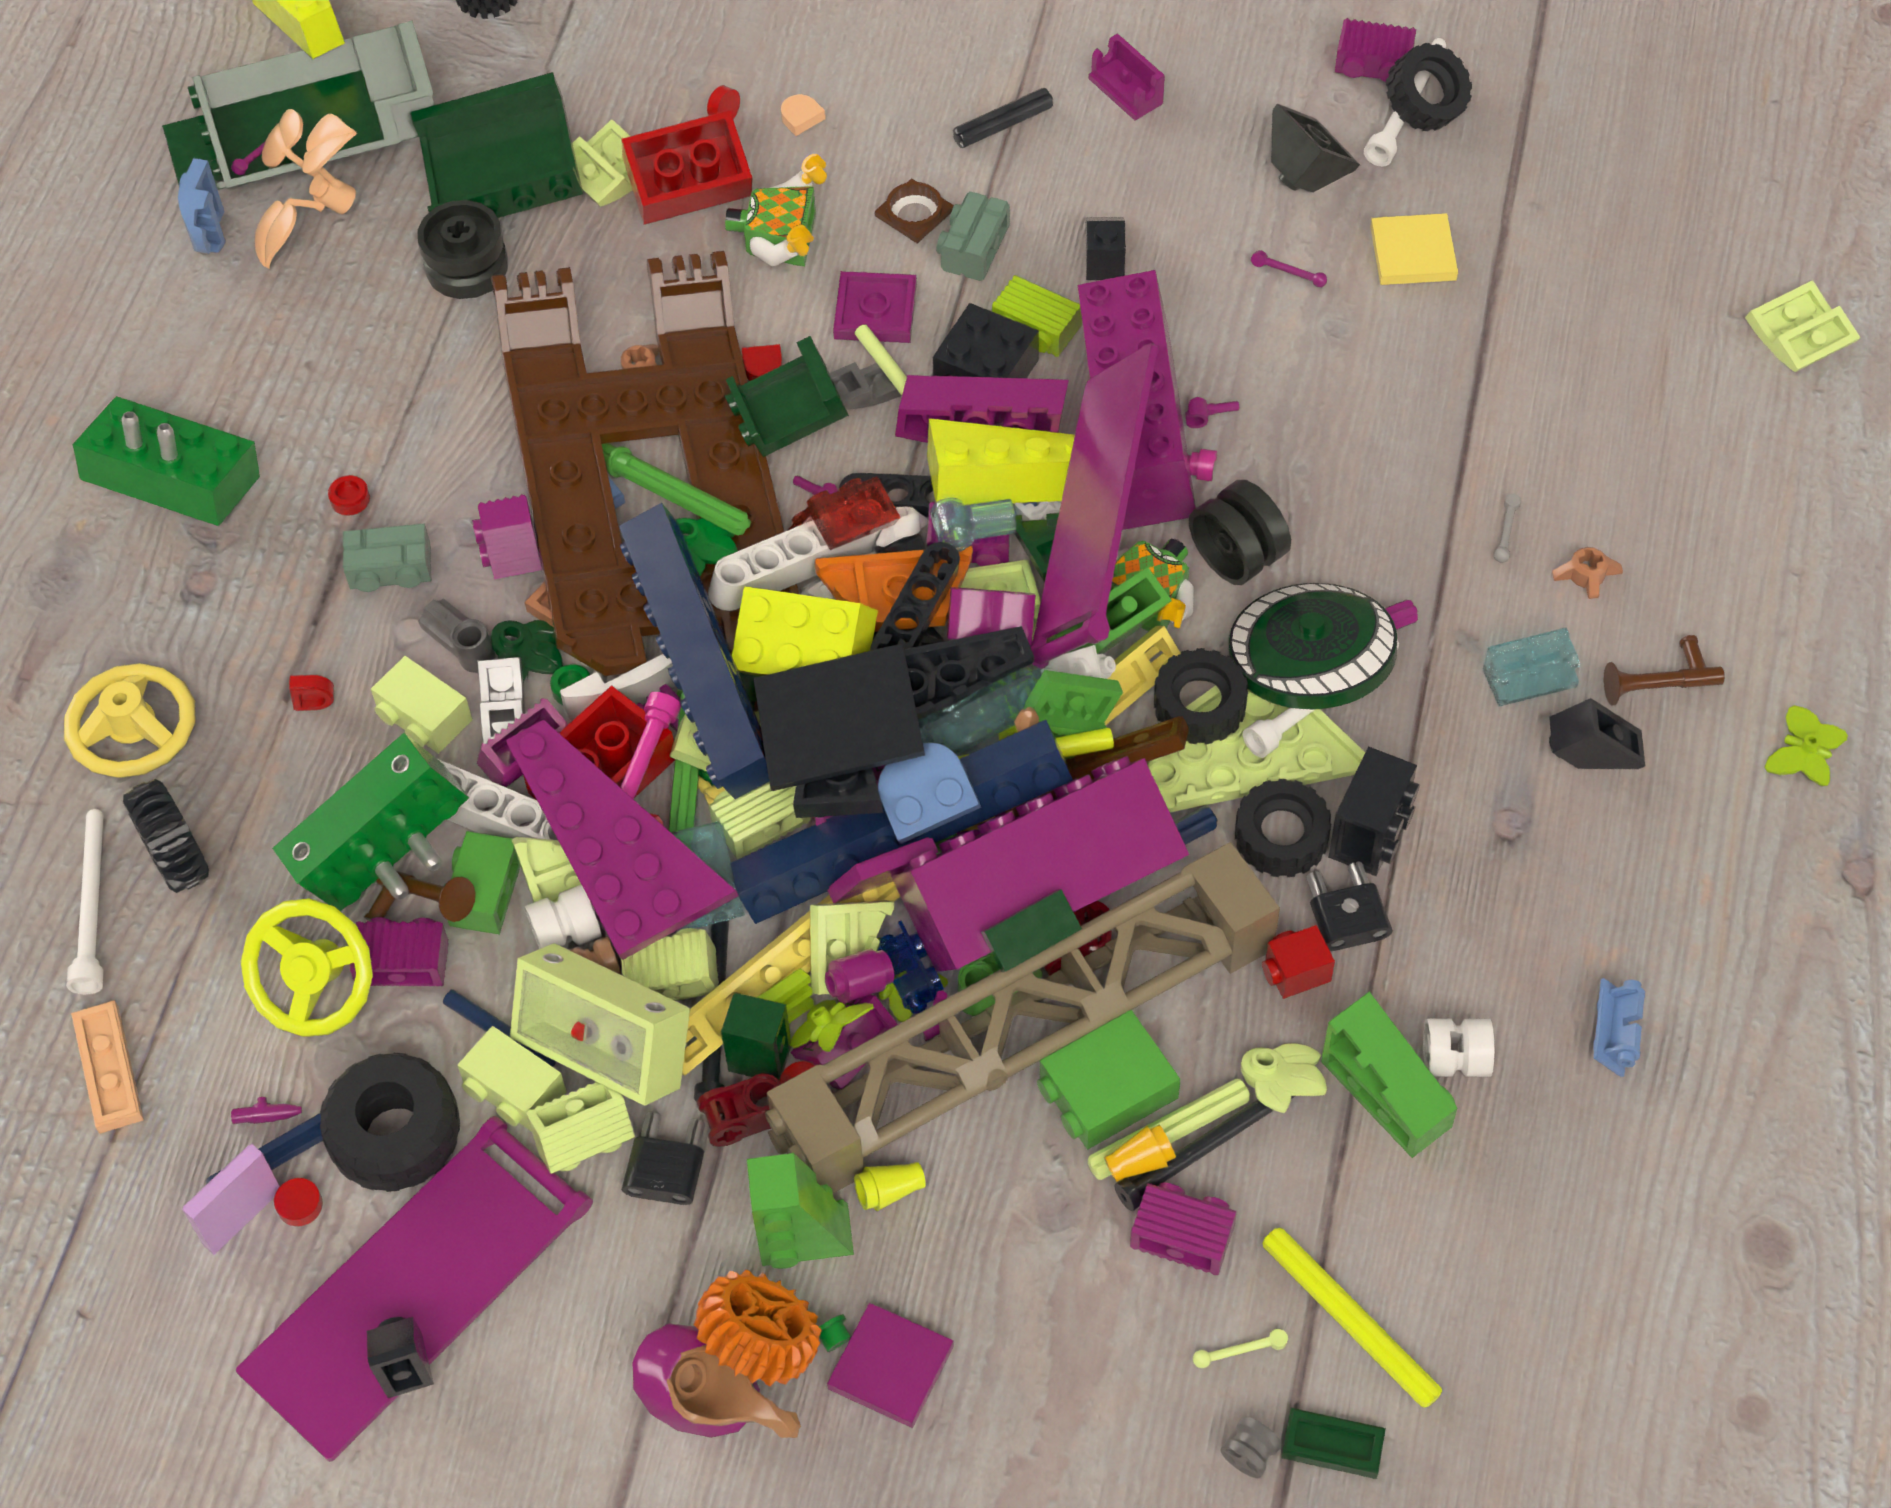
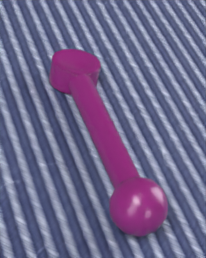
(241, 165)
(1260, 258)

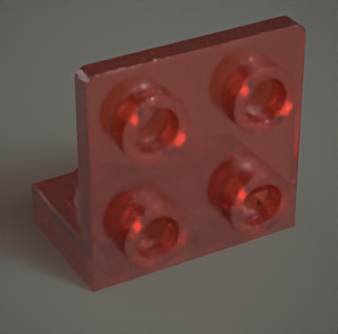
(849, 513)

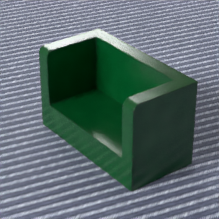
(756, 1036)

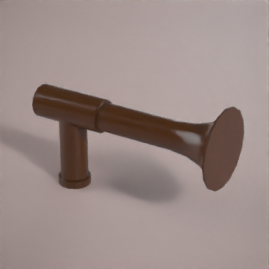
(1618, 683)
(454, 898)

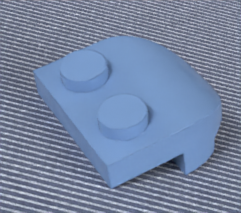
(201, 207)
(926, 792)

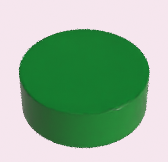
(565, 677)

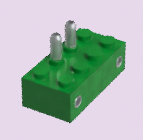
(166, 460)
(373, 825)

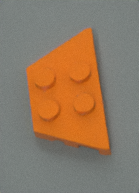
(880, 579)

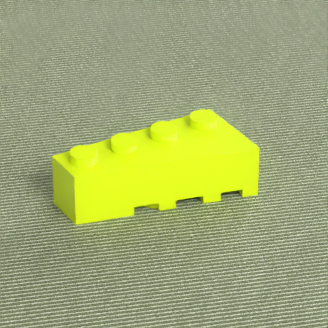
(306, 22)
(996, 462)

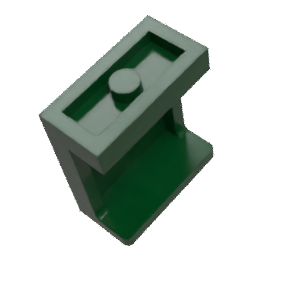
(787, 401)

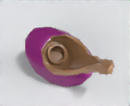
(697, 1395)

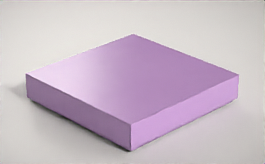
(231, 1199)

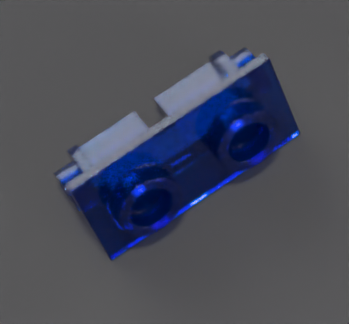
(918, 984)

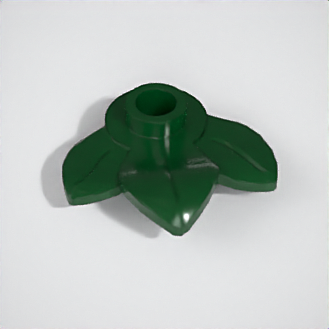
(534, 645)

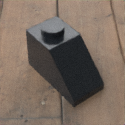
(1105, 247)
(1595, 738)
(398, 1356)

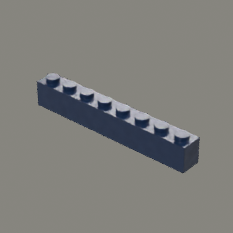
(697, 651)
(819, 855)

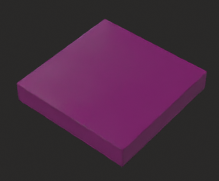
(876, 300)
(877, 870)
(890, 1365)

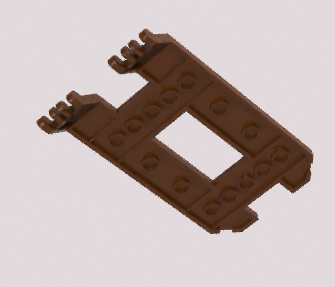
(568, 415)

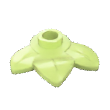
(1283, 1074)

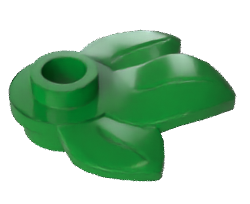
(706, 541)

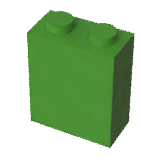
(1128, 609)
(1108, 1080)

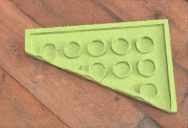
(1227, 769)

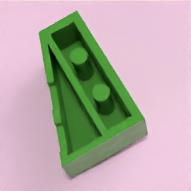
(1387, 1075)
(795, 1214)

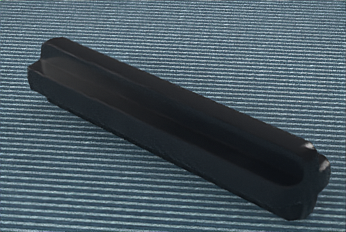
(1002, 117)

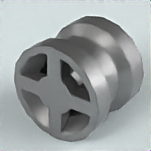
(1251, 1447)

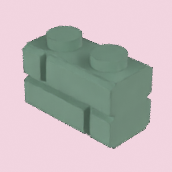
(974, 235)
(387, 557)

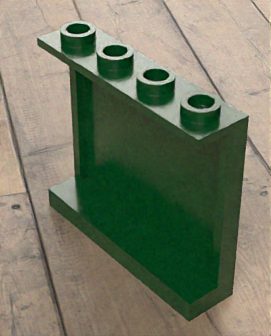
(500, 148)

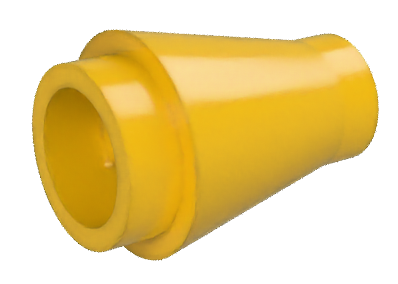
(1141, 1154)

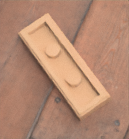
(107, 1067)

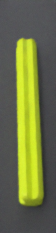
(1352, 1317)

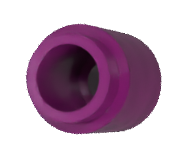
(859, 975)

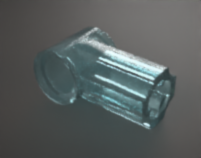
(963, 523)

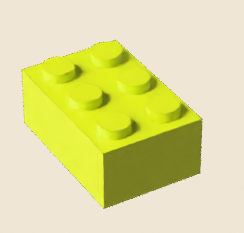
(797, 630)

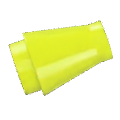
(886, 1184)

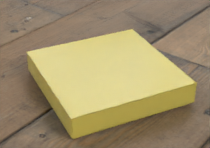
(1414, 249)

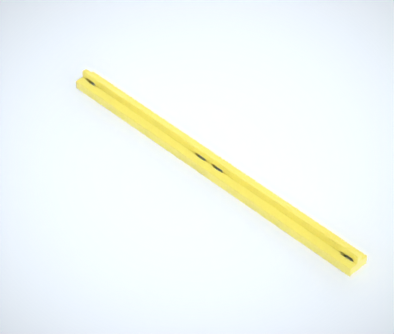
(793, 947)

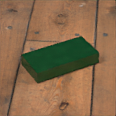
(1031, 930)
(1333, 1443)

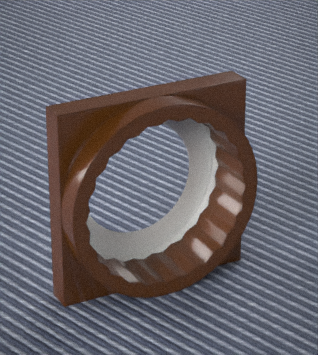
(914, 193)

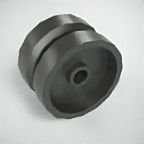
(462, 248)
(1240, 532)

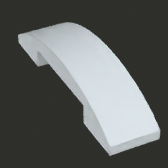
(634, 685)

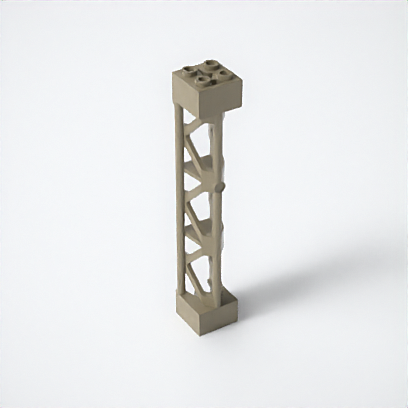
(1229, 916)

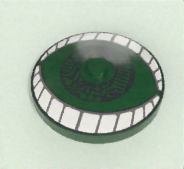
(1314, 645)

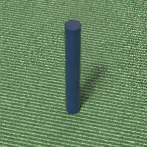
(482, 1018)

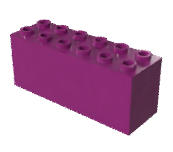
(1117, 321)
(1082, 841)

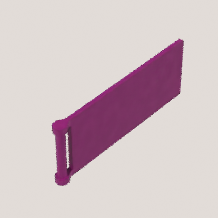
(1093, 507)
(431, 1262)

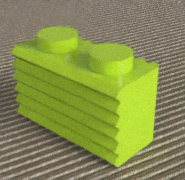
(1040, 309)

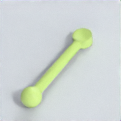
(1276, 1339)

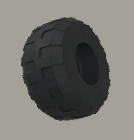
(403, 1156)

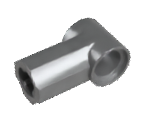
(457, 633)

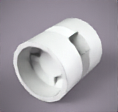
(563, 920)
(1474, 1046)

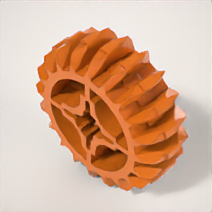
(757, 1327)

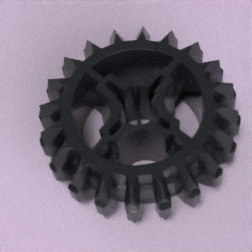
(166, 835)

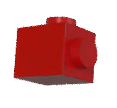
(1298, 961)

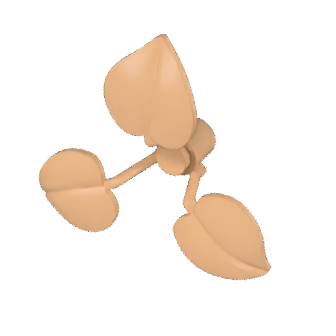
(322, 144)

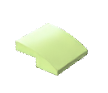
(602, 165)
(1802, 327)

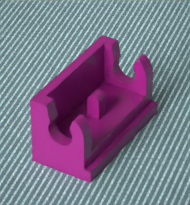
(1127, 78)

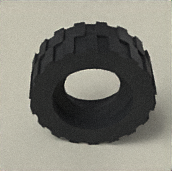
(1449, 73)
(1209, 667)
(1289, 797)

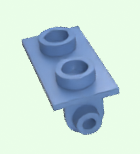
(1615, 1039)

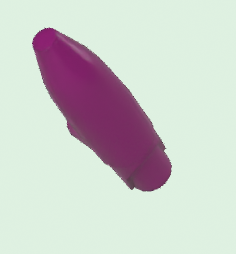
(264, 1112)

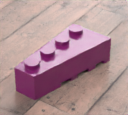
(980, 400)

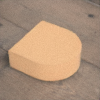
(801, 113)

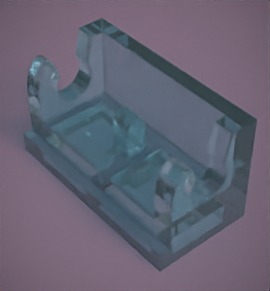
(1531, 667)

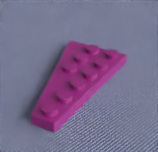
(625, 859)

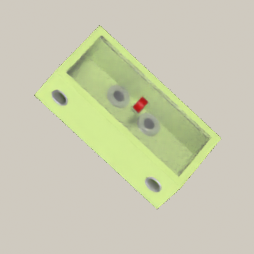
(599, 1023)

